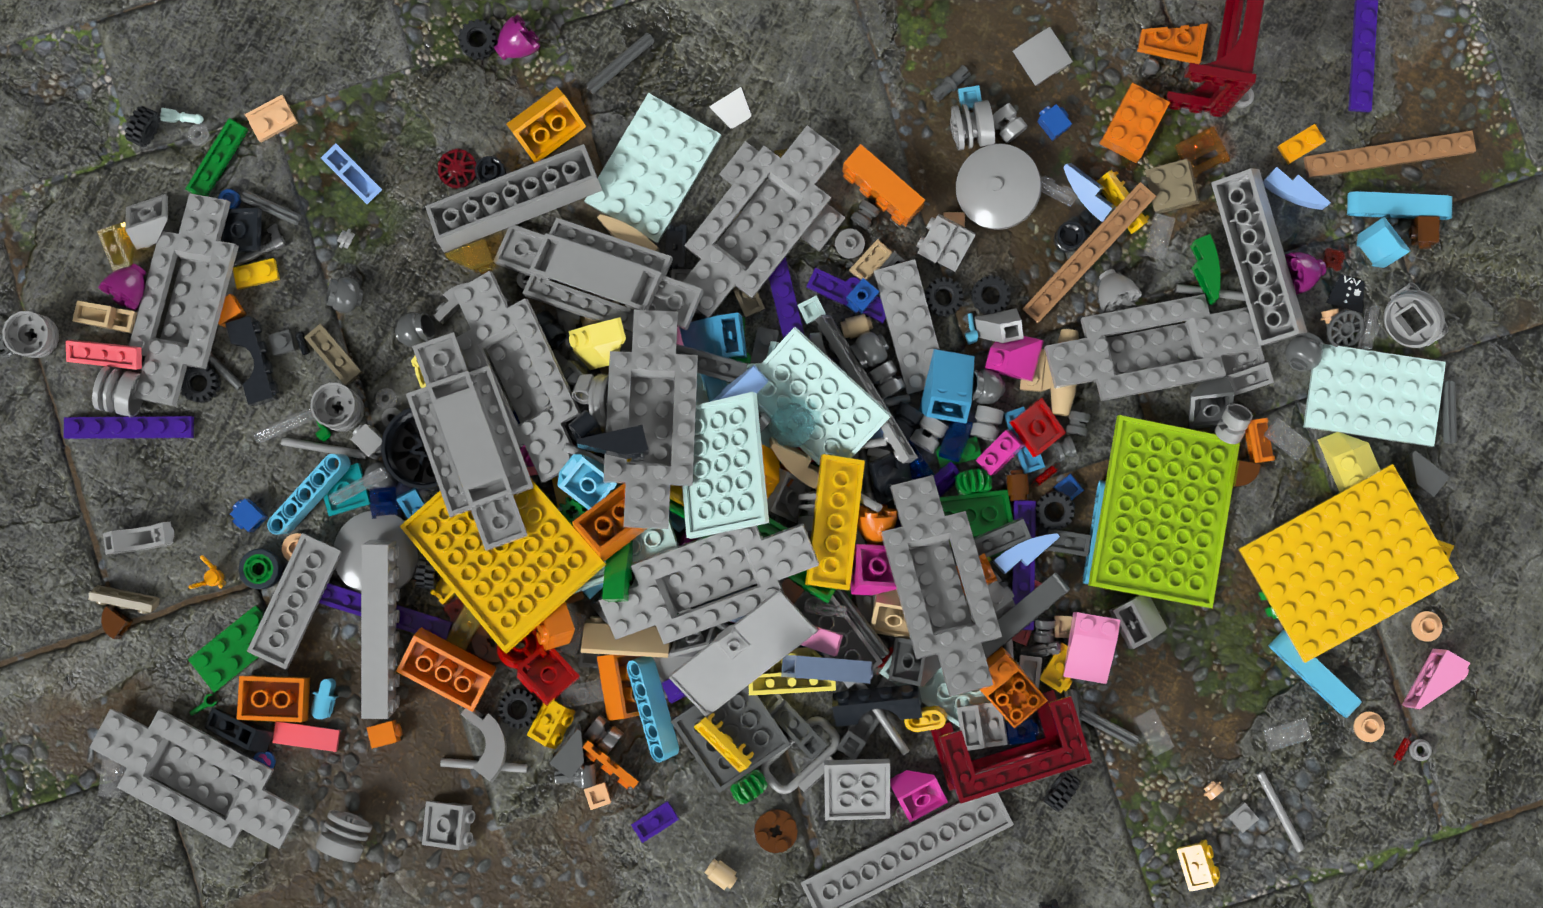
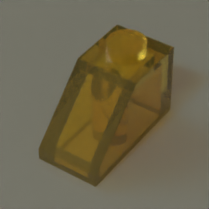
(117, 246)
(474, 257)

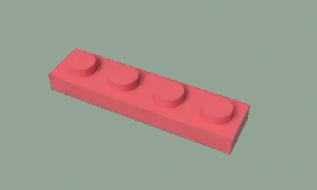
(104, 354)

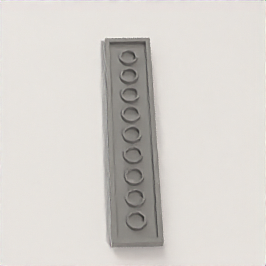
(907, 853)

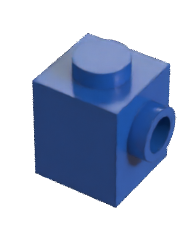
(1054, 121)
(861, 296)
(247, 515)

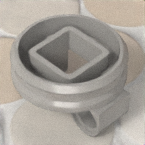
(1428, 309)
(594, 392)

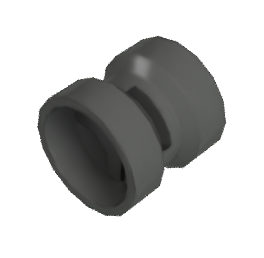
(864, 216)
(1078, 423)
(1044, 630)

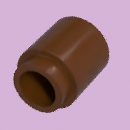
(1017, 485)

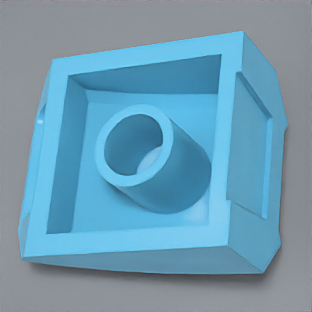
(1382, 243)
(583, 480)

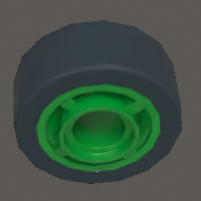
(248, 569)

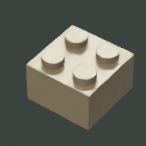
(1173, 186)

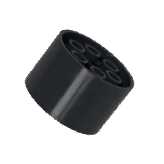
(394, 441)

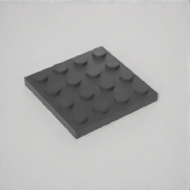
(747, 723)

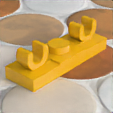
(1116, 193)
(723, 743)

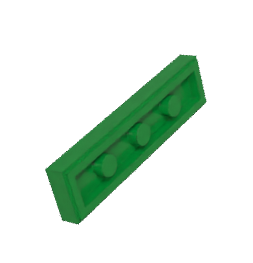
(217, 158)

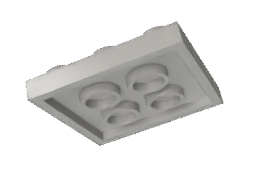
(857, 789)

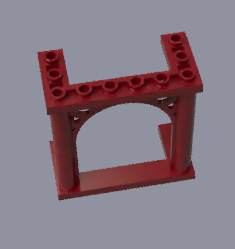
(1232, 71)
(1057, 752)

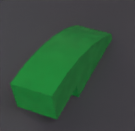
(1207, 267)
(618, 574)

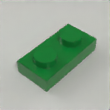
(970, 453)

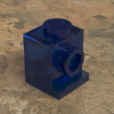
(383, 502)
(1014, 737)

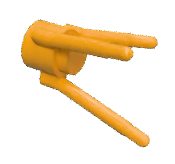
(212, 577)

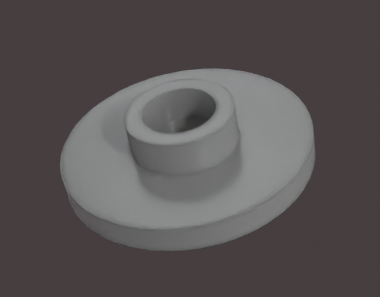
(849, 243)

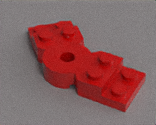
(540, 670)

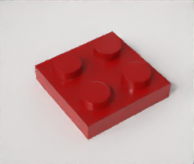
(1037, 427)

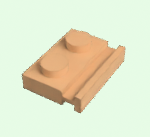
(271, 118)

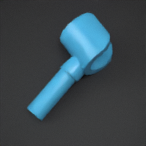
(972, 336)

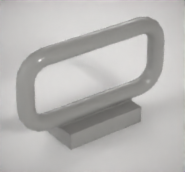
(812, 772)

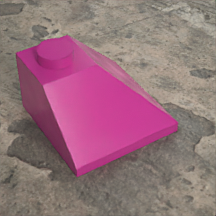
(1015, 358)
(871, 571)
(917, 793)

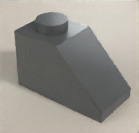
(1424, 475)

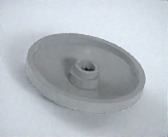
(998, 186)
(364, 528)

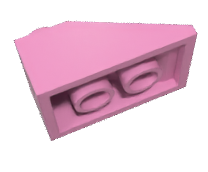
(1091, 647)
(1436, 677)

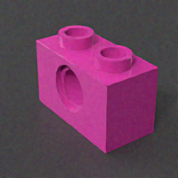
(1000, 452)

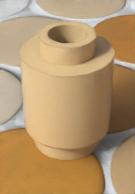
(856, 326)
(721, 874)

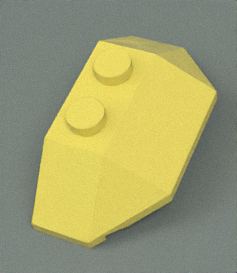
(596, 341)
(1348, 459)
(773, 683)

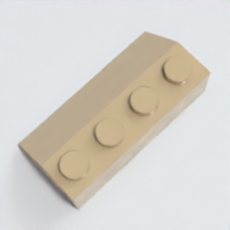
(889, 616)
(600, 640)

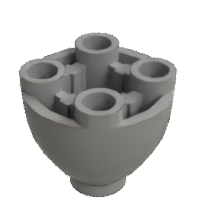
(1117, 292)

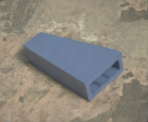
(827, 669)

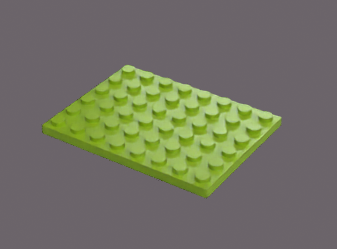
(1164, 512)

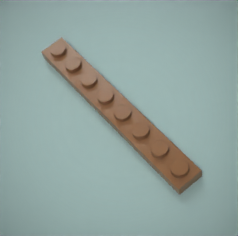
(1389, 154)
(1089, 252)

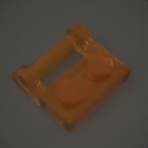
(1201, 145)

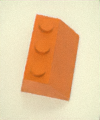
(617, 686)

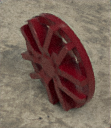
(457, 168)

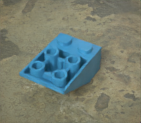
(717, 335)
(948, 386)

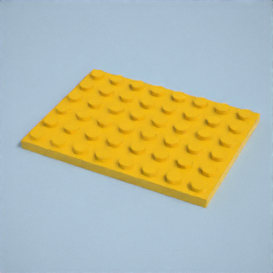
(1348, 563)
(514, 583)

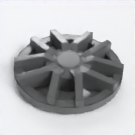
(1345, 328)

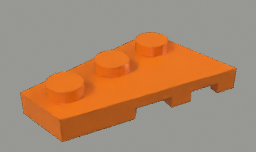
(1174, 43)
(609, 766)

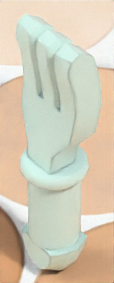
(173, 116)

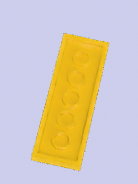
(835, 521)

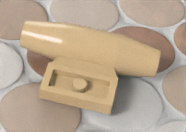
(1062, 397)

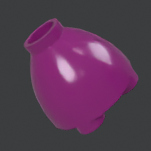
(516, 40)
(1304, 270)
(125, 285)

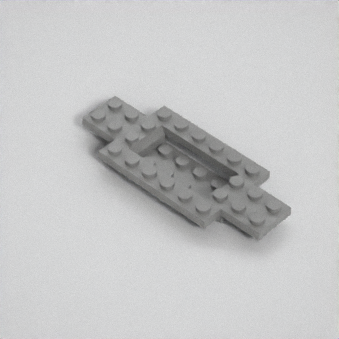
(767, 224)
(597, 266)
(194, 301)
(1152, 357)
(524, 367)
(652, 373)
(477, 439)
(706, 572)
(932, 589)
(200, 769)

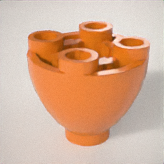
(873, 523)

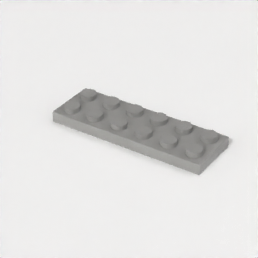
(822, 227)
(907, 321)
(294, 601)

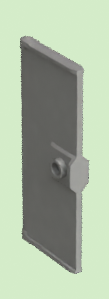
(743, 653)

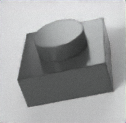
(282, 342)

